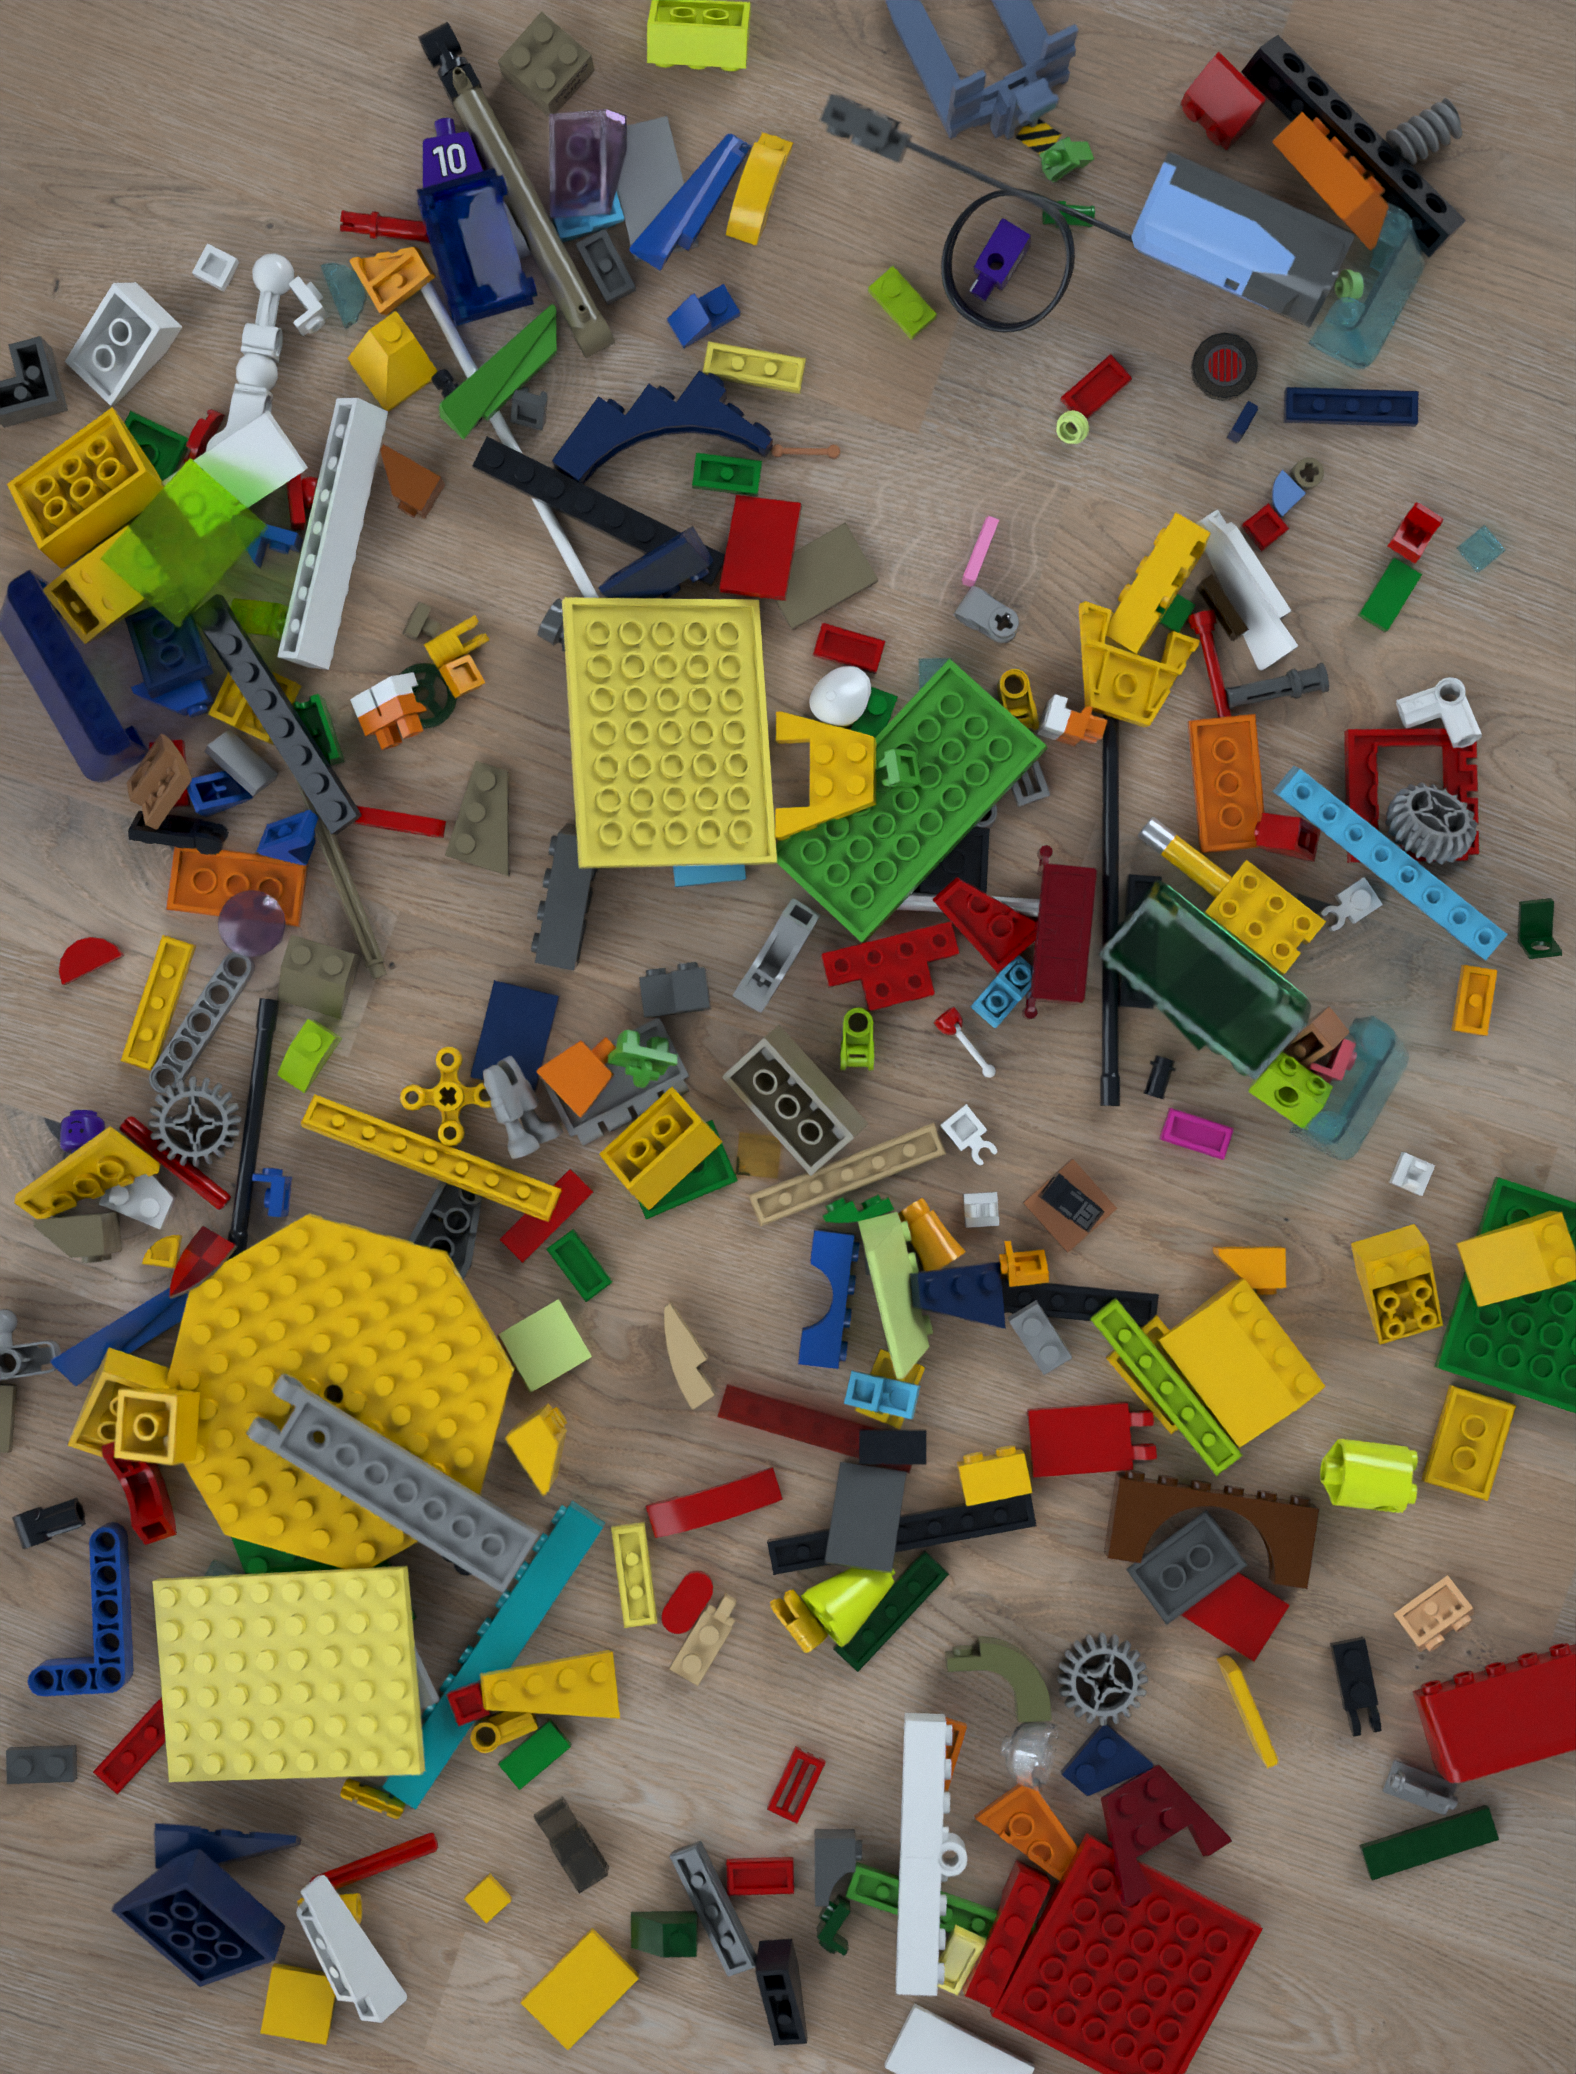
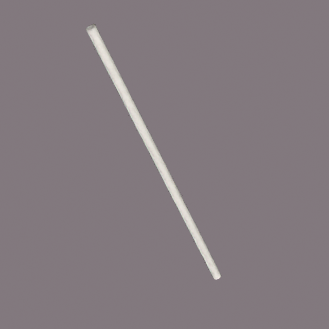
(507, 439)

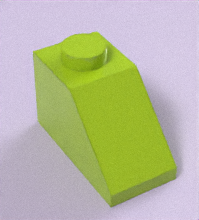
(308, 1054)

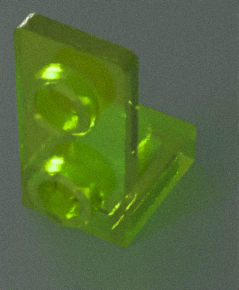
(261, 617)

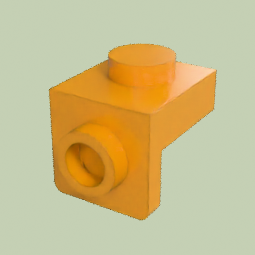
(1023, 1267)

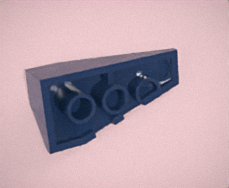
(222, 1846)

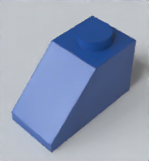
(186, 700)

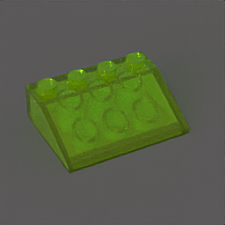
(184, 543)

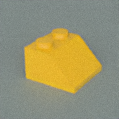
(157, 1425)

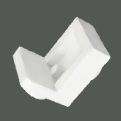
(309, 296)

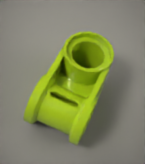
(857, 1043)

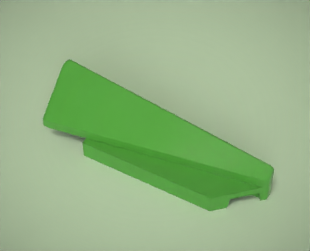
(501, 375)

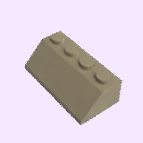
(795, 1100)

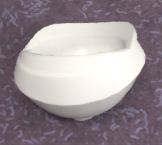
(841, 696)

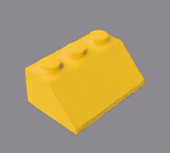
(660, 1148)
(540, 1444)

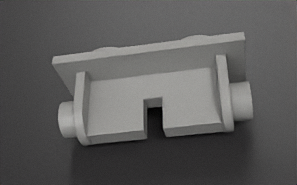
(1420, 1788)

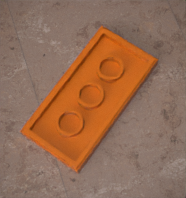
(1226, 781)
(208, 881)

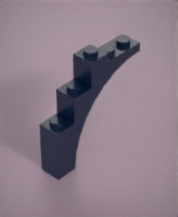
(699, 410)

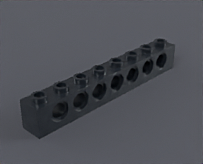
(1299, 89)

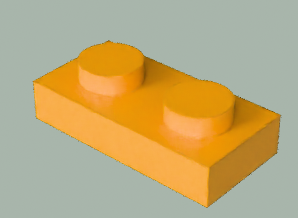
(1474, 1000)

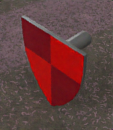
(199, 1261)

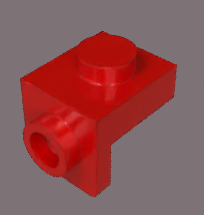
(1415, 532)

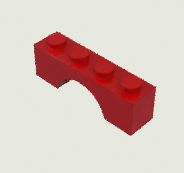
(1015, 1917)

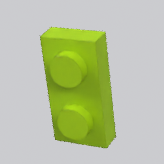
(902, 302)

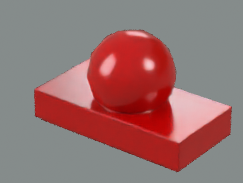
(300, 496)

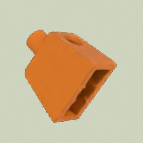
(579, 1074)

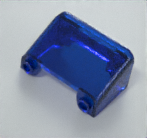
(474, 247)

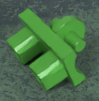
(640, 1061)

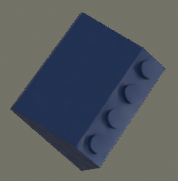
(201, 1919)

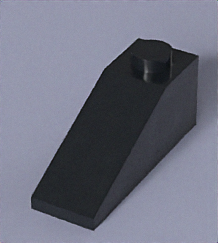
(781, 1991)

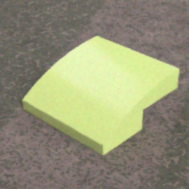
(544, 1346)

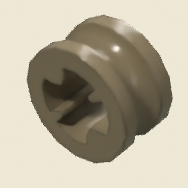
(1300, 466)

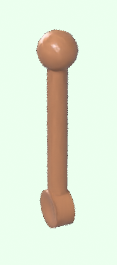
(832, 451)

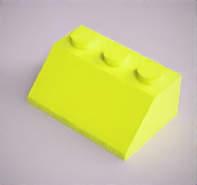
(698, 33)

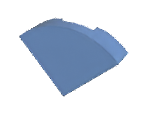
(1285, 493)

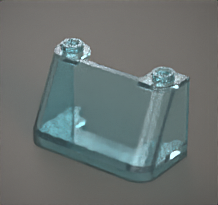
(1357, 330)
(1386, 1060)

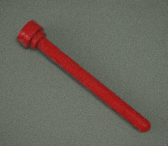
(1203, 624)

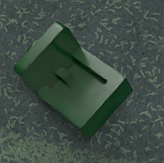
(831, 1920)

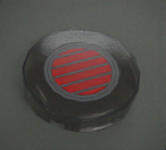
(1224, 366)

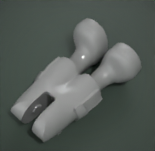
(515, 1098)

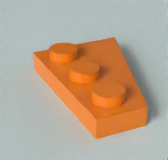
(1032, 1827)

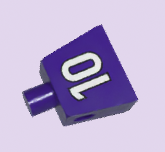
(448, 154)
(1007, 246)

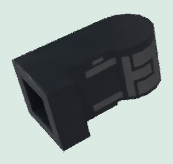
(1071, 1202)

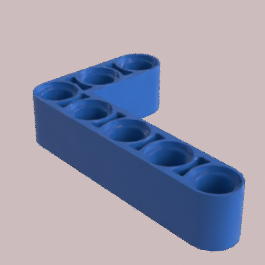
(103, 1623)

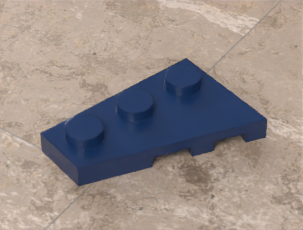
(962, 1292)

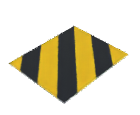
(1039, 137)

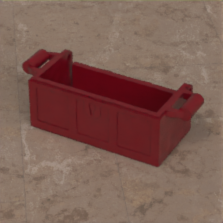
(1061, 934)

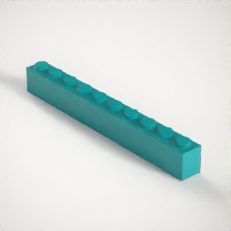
(501, 1639)

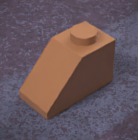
(1317, 1038)

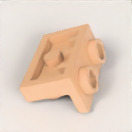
(1435, 1614)

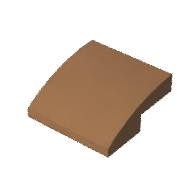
(159, 781)

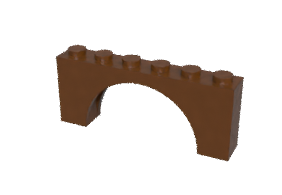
(1144, 1504)

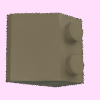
(317, 976)
(84, 1235)

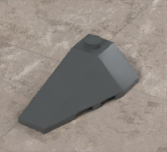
(450, 1224)

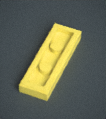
(754, 367)
(634, 1574)

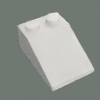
(122, 341)

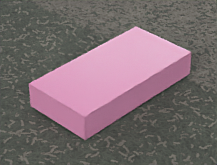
(980, 550)

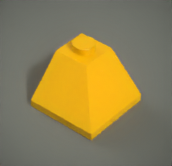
(392, 362)

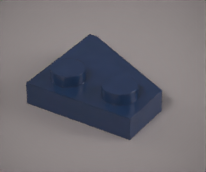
(1104, 1761)

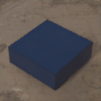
(1242, 422)

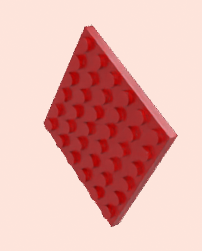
(1125, 1982)

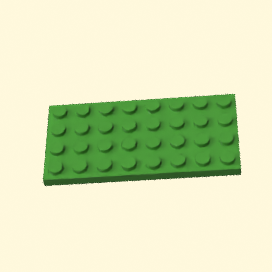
(966, 762)

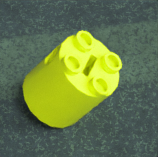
(1369, 1475)

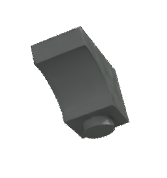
(834, 1857)

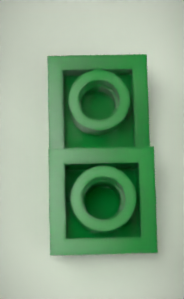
(846, 1212)

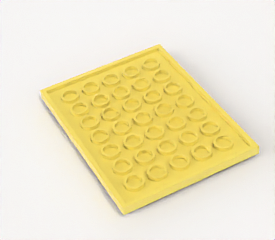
(668, 732)
(289, 1675)

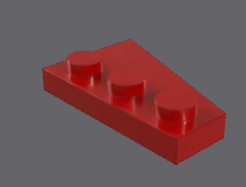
(987, 923)

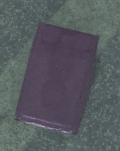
(585, 161)

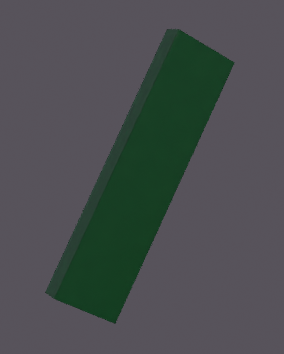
(894, 1609)
(1429, 1842)

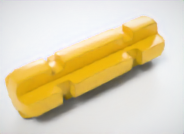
(372, 1798)

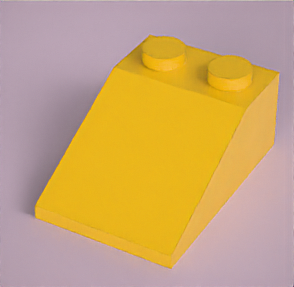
(1519, 1258)
(99, 1413)

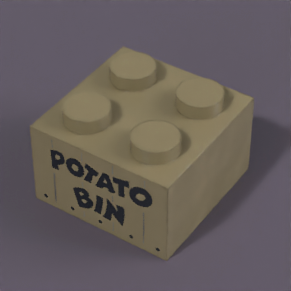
(546, 65)

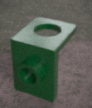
(1536, 928)

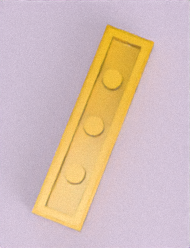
(158, 1003)

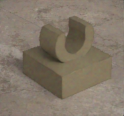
(419, 622)

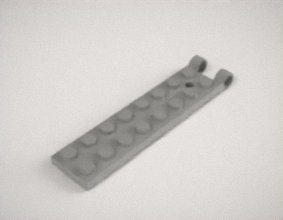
(397, 1486)

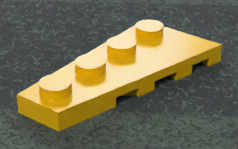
(560, 1686)

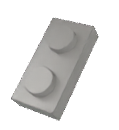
(1040, 1337)

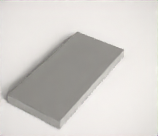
(648, 176)

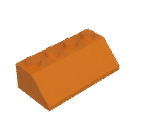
(1335, 177)

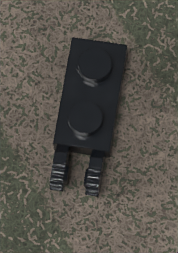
(181, 833)
(1356, 1682)

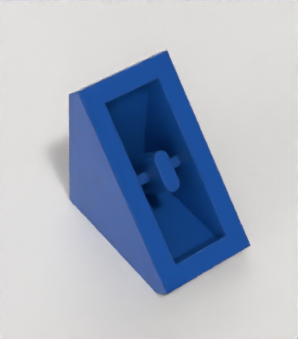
(216, 793)

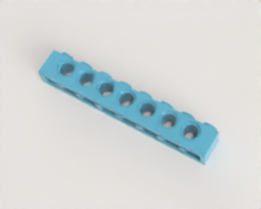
(1389, 862)

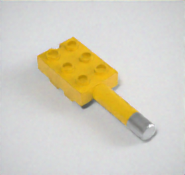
(1245, 905)

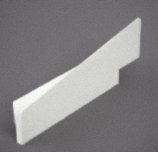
(1249, 591)
(347, 1954)

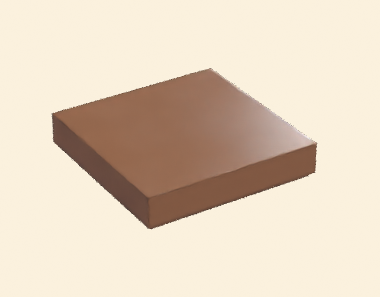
(1062, 1229)

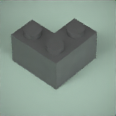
(37, 384)
(675, 992)

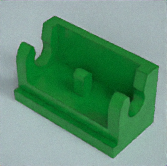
(319, 724)

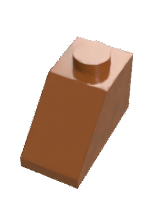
(411, 483)

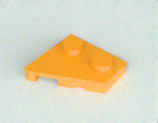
(393, 276)

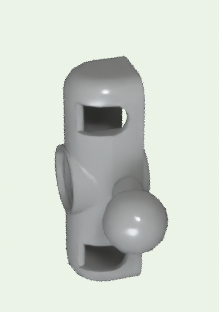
(28, 1355)

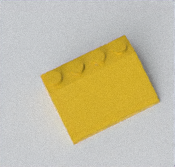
(85, 489)
(1241, 1362)

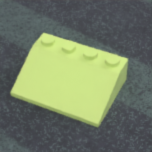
(890, 1272)

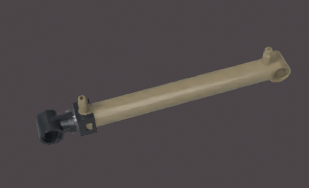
(522, 200)

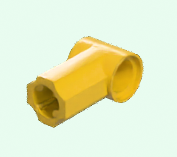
(506, 1726)

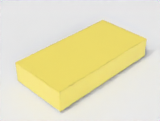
(959, 1958)

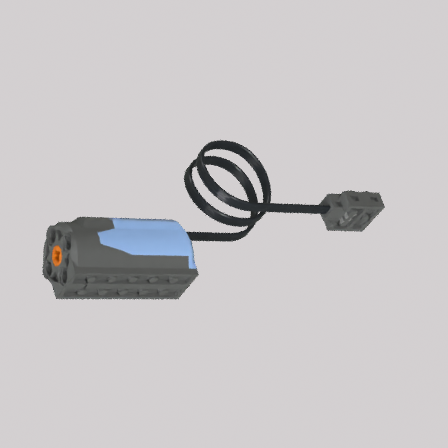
(1188, 222)

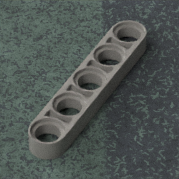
(216, 1013)

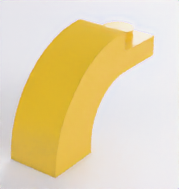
(757, 188)

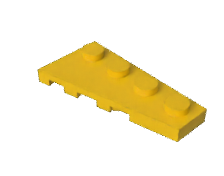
(86, 1173)

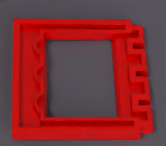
(1362, 772)

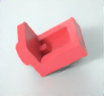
(1340, 1060)

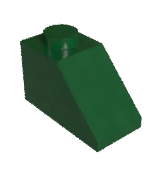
(665, 1933)

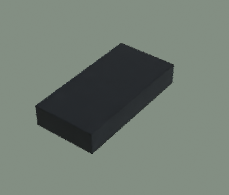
(892, 1446)

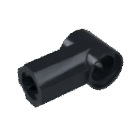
(41, 1524)

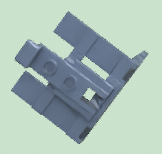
(1007, 103)

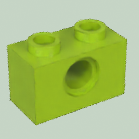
(1291, 1090)

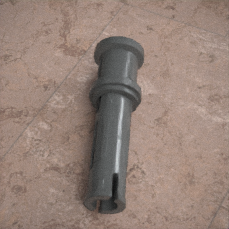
(1293, 684)

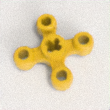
(435, 1096)

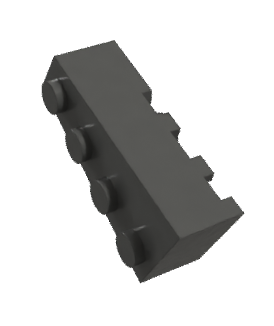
(565, 905)

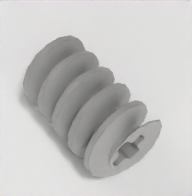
(1425, 131)

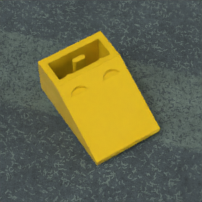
(93, 594)
(1398, 1283)

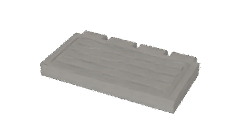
(622, 1093)

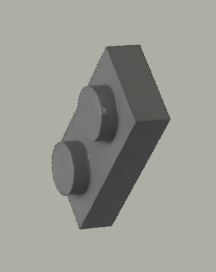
(606, 267)
(41, 1764)

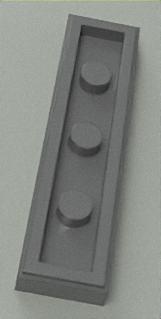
(714, 1908)

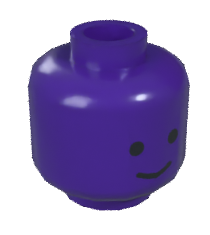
(79, 1129)

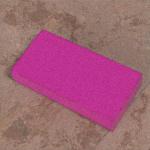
(1196, 1133)

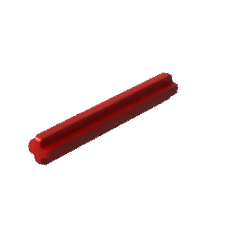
(187, 1173)
(381, 1861)

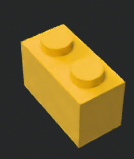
(994, 1475)

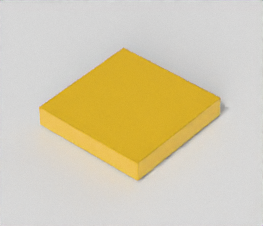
(298, 2004)

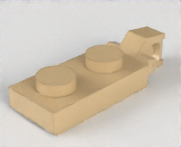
(704, 1641)

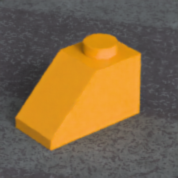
(1259, 1265)

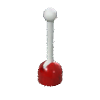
(950, 1024)

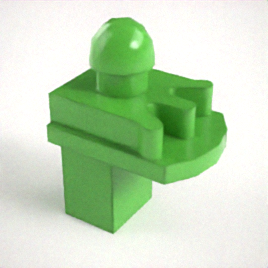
(1064, 158)

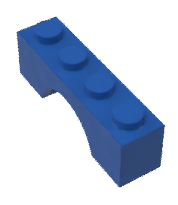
(822, 1342)

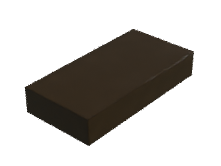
(1223, 609)

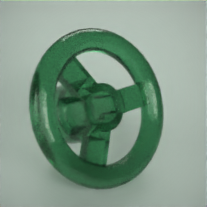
(427, 683)

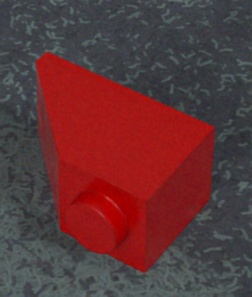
(1287, 836)

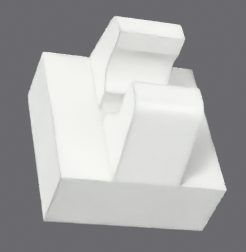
(215, 267)
(1412, 1174)
(981, 1209)

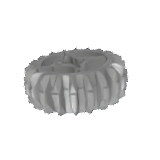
(1431, 823)
(179, 1121)
(1099, 1693)

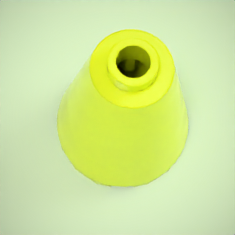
(847, 1601)

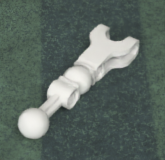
(261, 348)

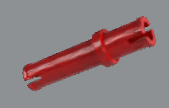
(384, 226)

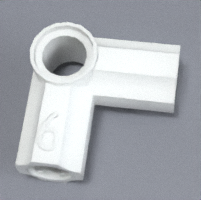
(1455, 714)

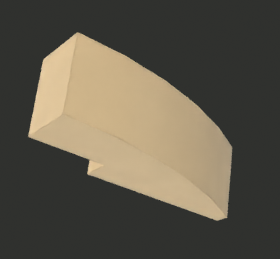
(685, 1358)

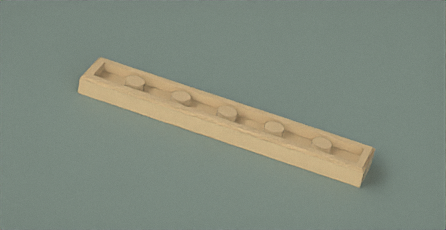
(847, 1174)

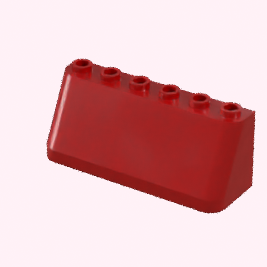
(1501, 1714)

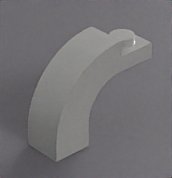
(777, 955)

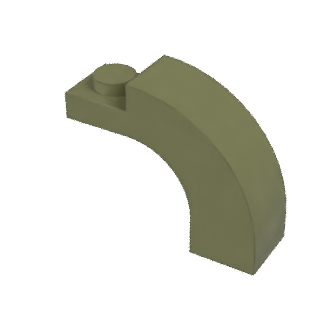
(1009, 1661)

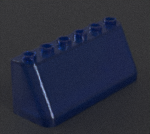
(66, 683)

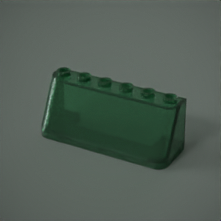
(1206, 980)

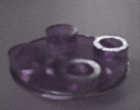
(251, 923)

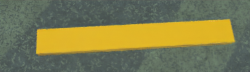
(431, 1158)

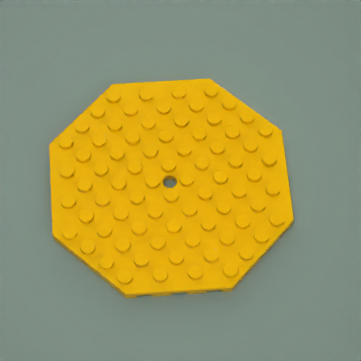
(347, 1313)

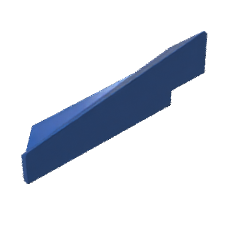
(692, 205)
(124, 1334)

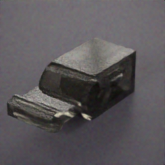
(572, 1845)

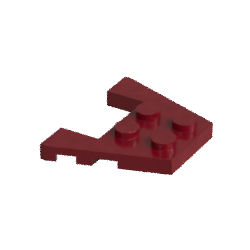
(1146, 1814)

